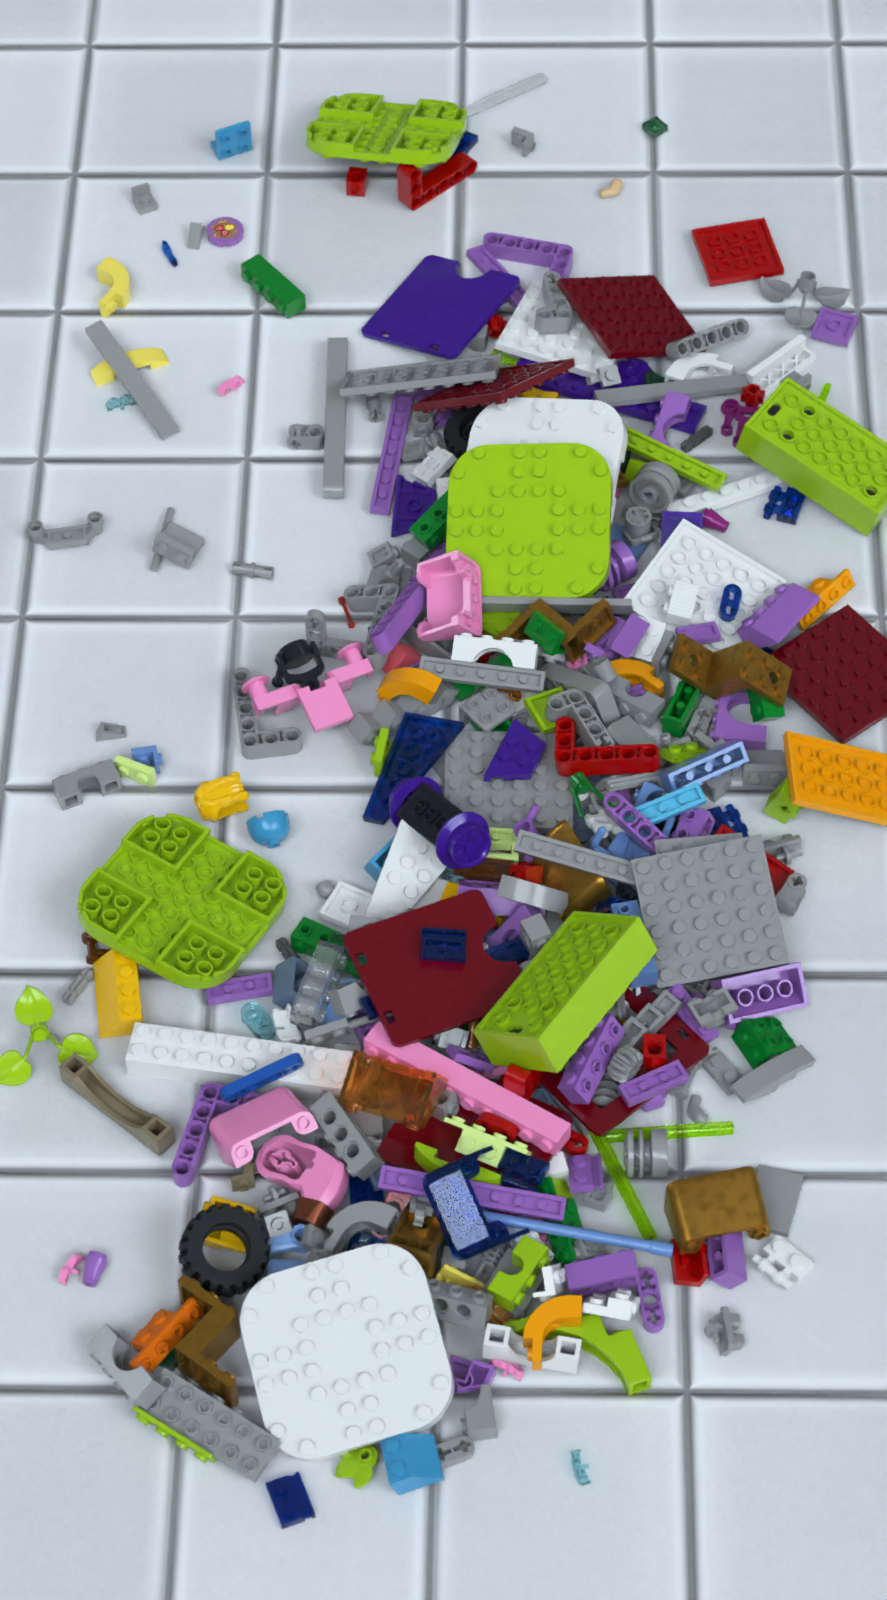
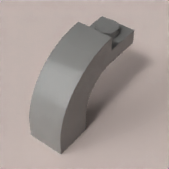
(716, 787)
(533, 894)
(358, 1218)

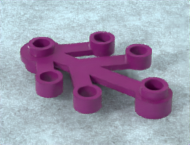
(731, 409)

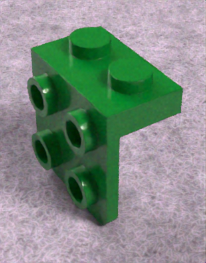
(761, 1038)

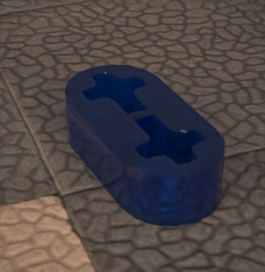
(725, 601)

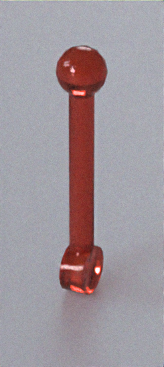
(341, 600)

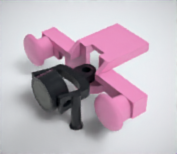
(320, 700)

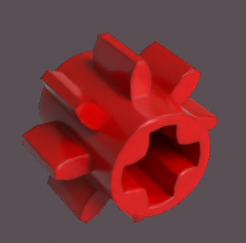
(496, 326)
(752, 395)

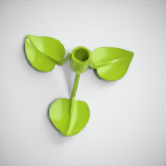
(35, 1010)

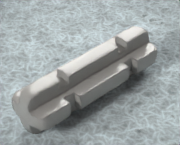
(78, 986)

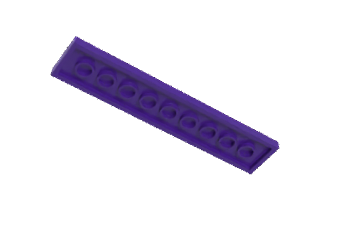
(575, 387)

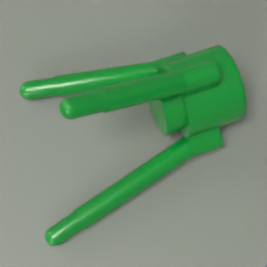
(582, 785)

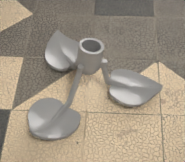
(804, 318)

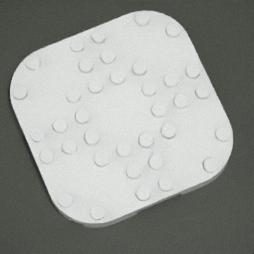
(555, 421)
(346, 1352)

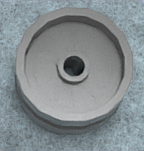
(654, 486)

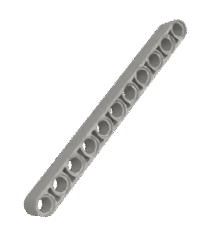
(335, 419)

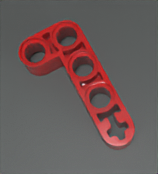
(521, 1080)

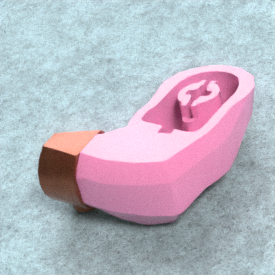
(309, 1171)

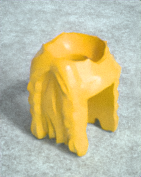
(221, 797)

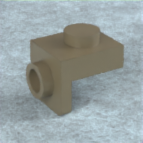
(246, 1180)

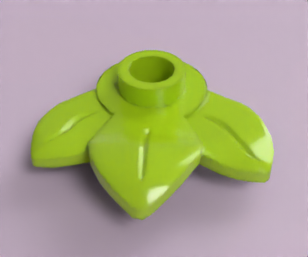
(357, 1467)

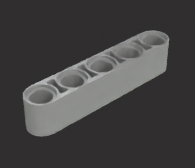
(707, 338)

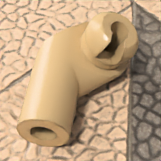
(613, 190)

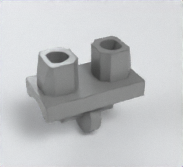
(784, 849)
(287, 1202)
(721, 1331)

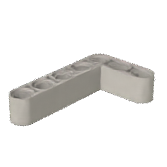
(375, 599)
(595, 690)
(261, 743)

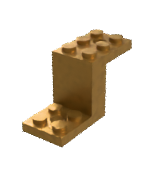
(586, 629)
(730, 670)
(418, 1241)
(208, 1342)

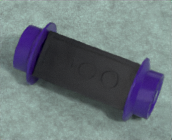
(458, 836)

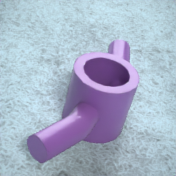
(527, 825)

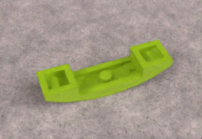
(428, 1160)

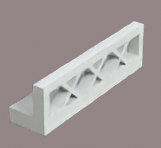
(775, 364)

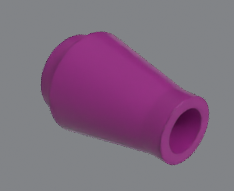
(714, 521)

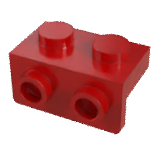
(689, 1268)

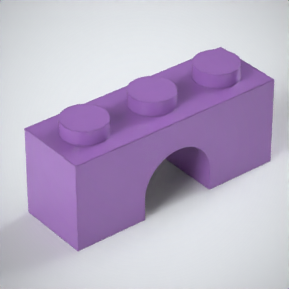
(511, 928)

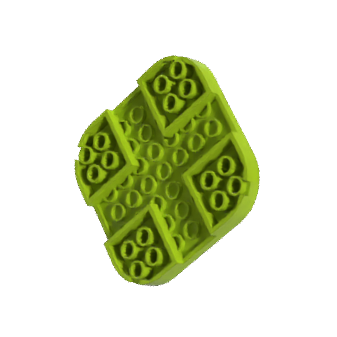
(385, 132)
(533, 518)
(181, 901)

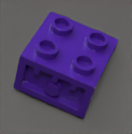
(671, 520)

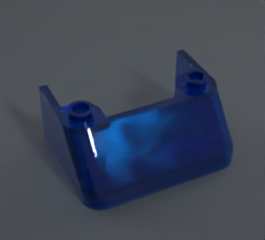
(460, 1211)

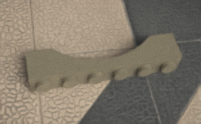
(142, 1125)

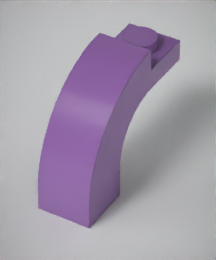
(602, 647)

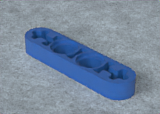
(261, 1077)

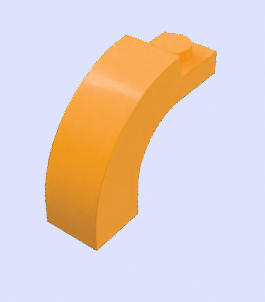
(637, 673)
(409, 682)
(552, 1314)

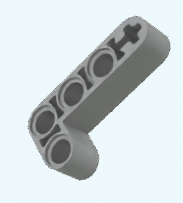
(557, 314)
(575, 705)

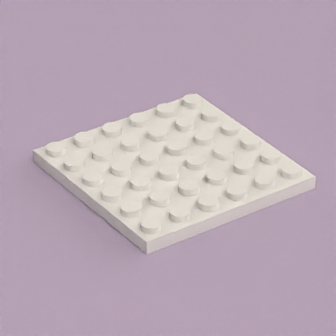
(524, 341)
(710, 563)

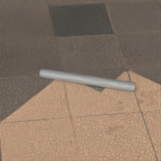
(157, 558)

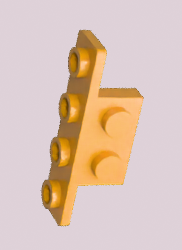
(830, 592)

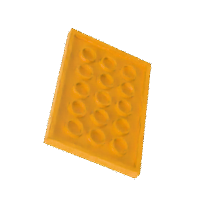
(836, 778)

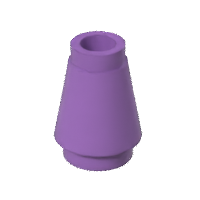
(93, 1268)

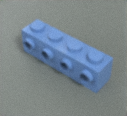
(704, 766)
(649, 973)

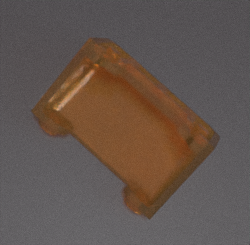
(391, 1090)

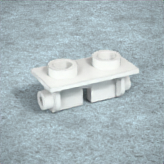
(289, 1033)

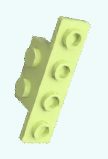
(475, 1139)

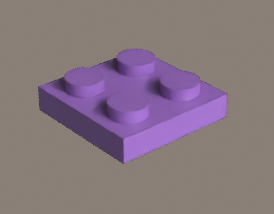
(834, 327)

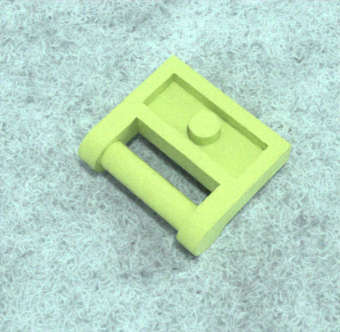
(503, 840)

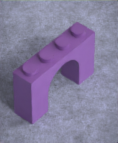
(729, 729)

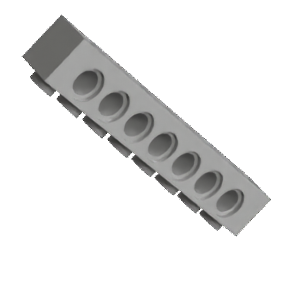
(451, 1301)

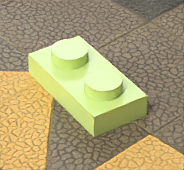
(136, 771)

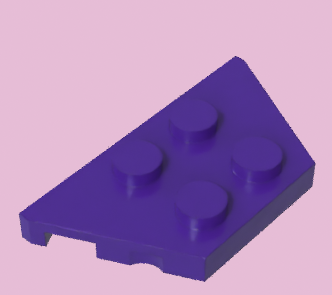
(410, 504)
(517, 755)

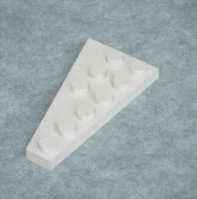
(405, 874)

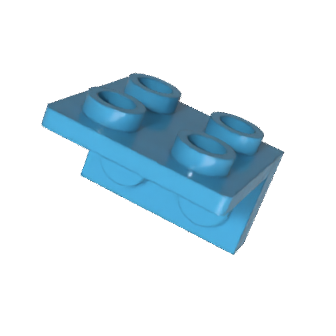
(232, 140)

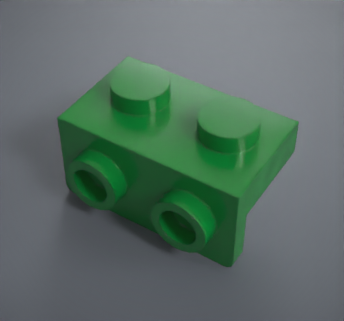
(545, 633)

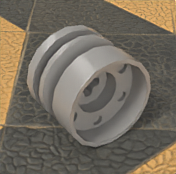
(646, 1153)

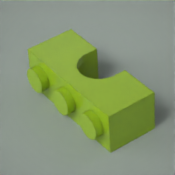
(511, 1289)

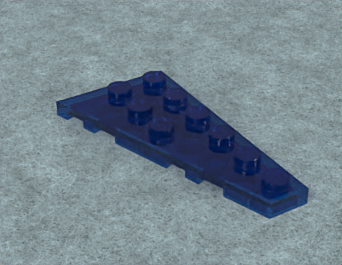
(412, 754)

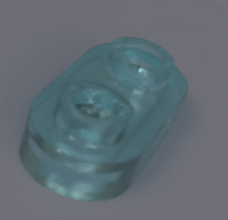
(260, 1022)

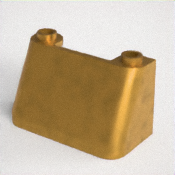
(582, 887)
(715, 1207)

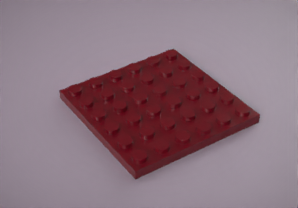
(627, 314)
(507, 385)
(839, 673)

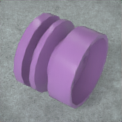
(622, 565)

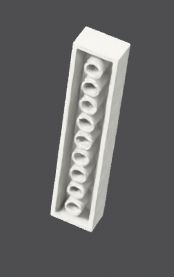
(224, 1058)

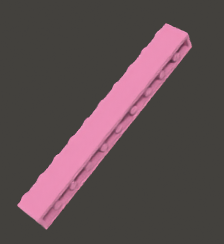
(476, 1091)

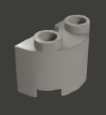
(713, 1008)

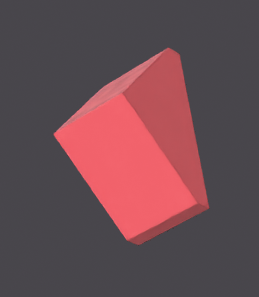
(401, 656)

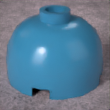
(269, 829)

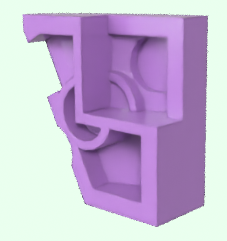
(470, 1375)

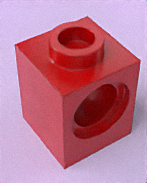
(357, 181)
(527, 871)
(654, 1044)

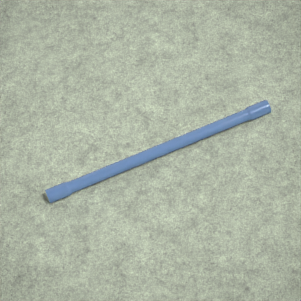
(652, 1246)

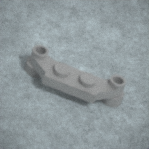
(66, 536)

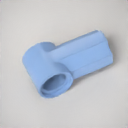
(288, 1242)

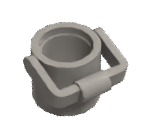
(639, 526)

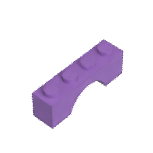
(673, 411)

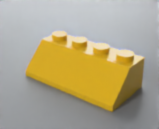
(117, 994)

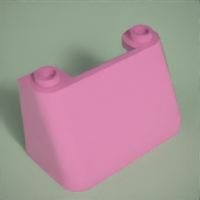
(452, 597)
(254, 1118)

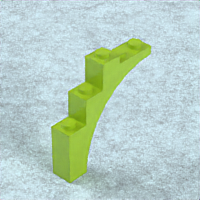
(616, 1351)

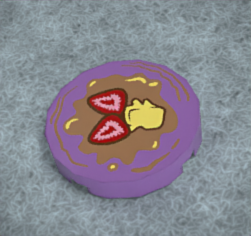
(225, 231)

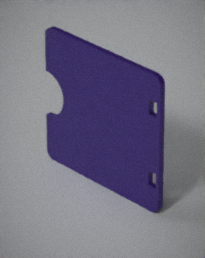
(439, 308)

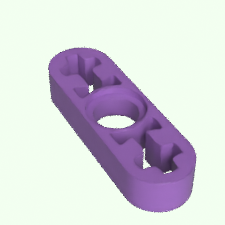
(657, 1307)

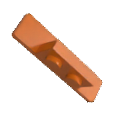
(163, 1334)

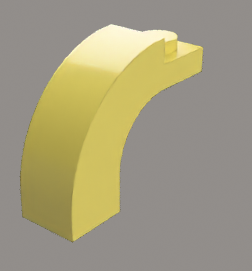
(115, 276)

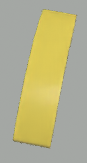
(141, 357)

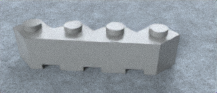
(390, 713)

